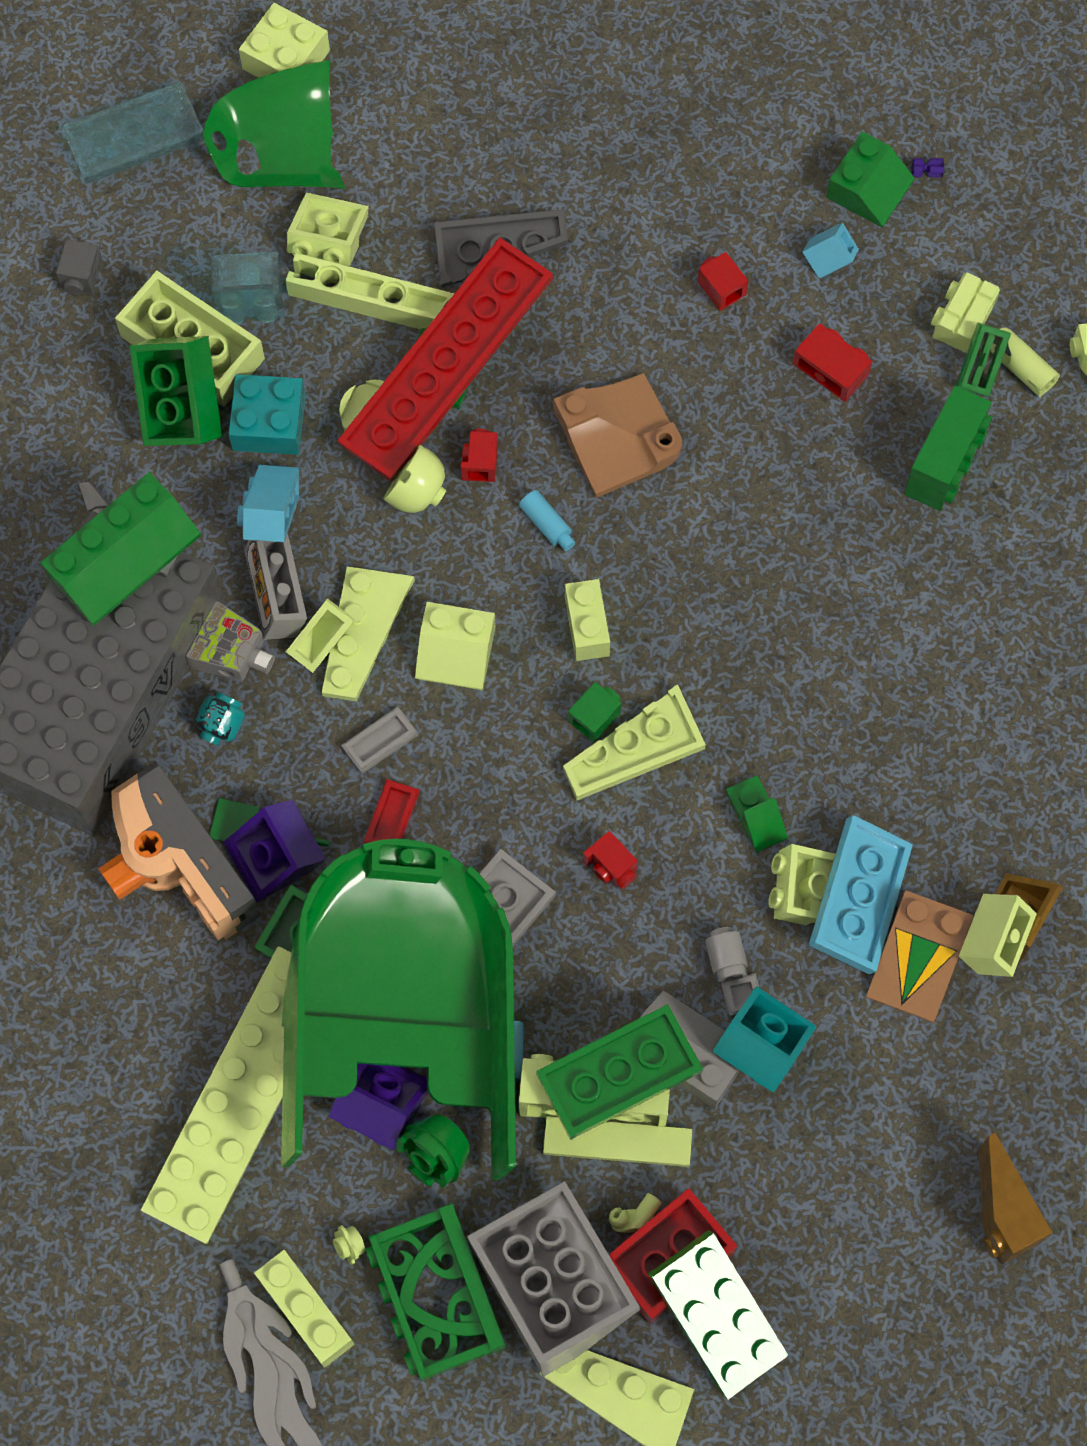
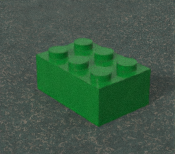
(175, 391)
(949, 449)

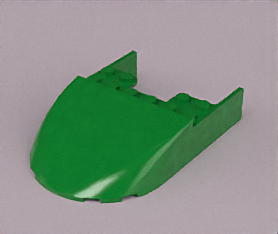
(404, 969)

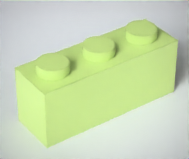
(304, 1308)

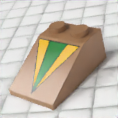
(919, 956)

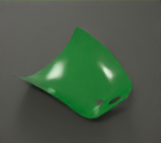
(286, 123)

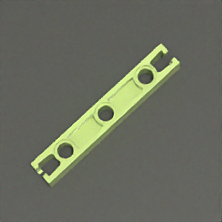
(365, 292)

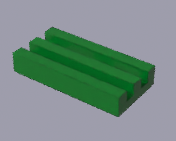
(971, 356)

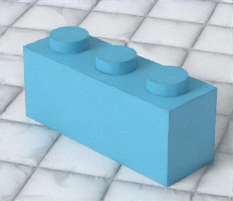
(269, 503)

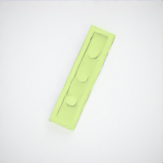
(621, 1143)

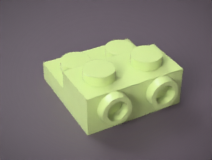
(327, 229)
(800, 883)

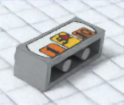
(275, 588)

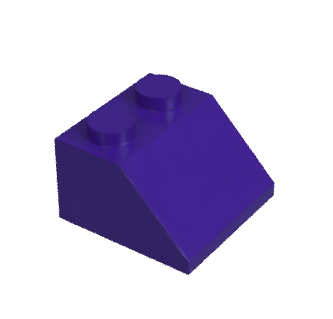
(274, 849)
(381, 1102)

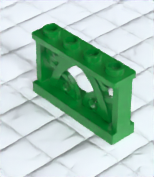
(477, 1323)

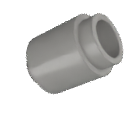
(726, 954)

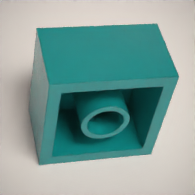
(267, 414)
(764, 1039)

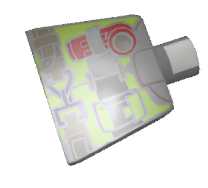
(228, 646)

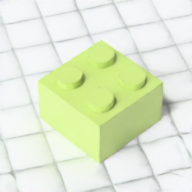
(282, 42)

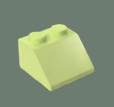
(455, 645)

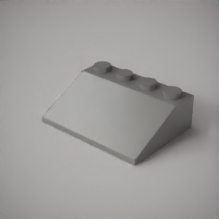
(553, 1277)

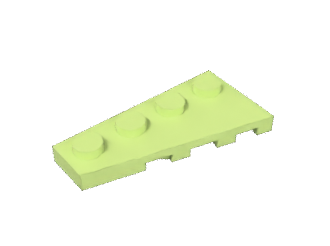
(374, 603)
(647, 742)
(627, 1397)

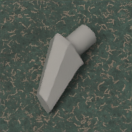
(92, 497)

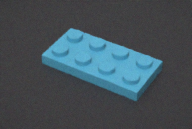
(860, 895)

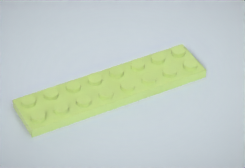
(227, 1116)

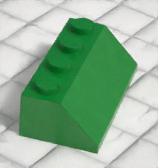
(120, 549)

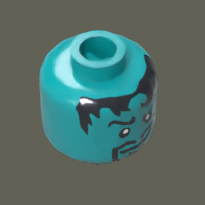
(219, 718)

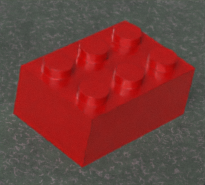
(657, 1242)

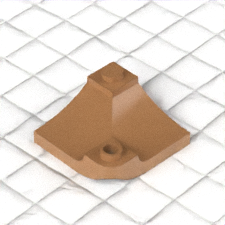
(617, 432)

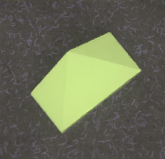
(320, 635)

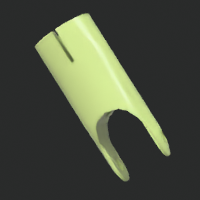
(1028, 365)

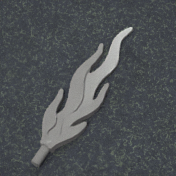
(272, 1361)

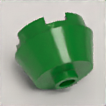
(435, 1150)

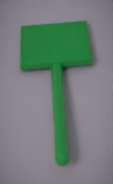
(232, 815)

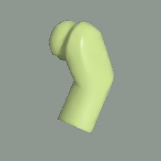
(633, 1219)

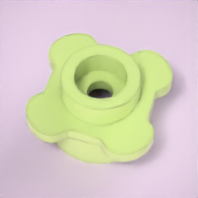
(348, 1243)

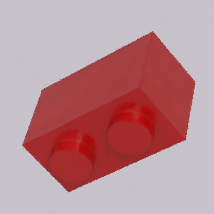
(832, 362)

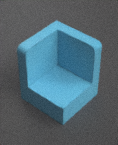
(830, 250)

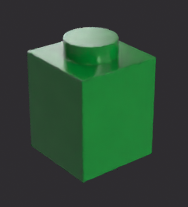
(595, 711)

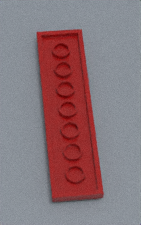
(445, 359)

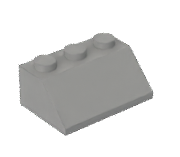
(703, 1037)

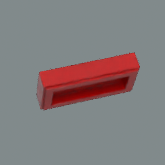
(392, 812)

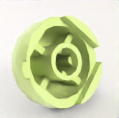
(417, 483)

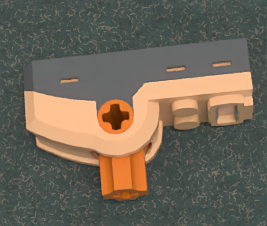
(170, 848)

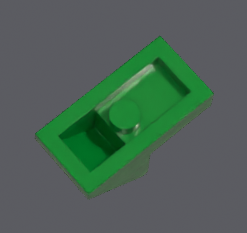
(757, 813)

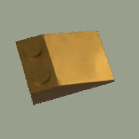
(1008, 1209)

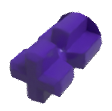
(934, 167)

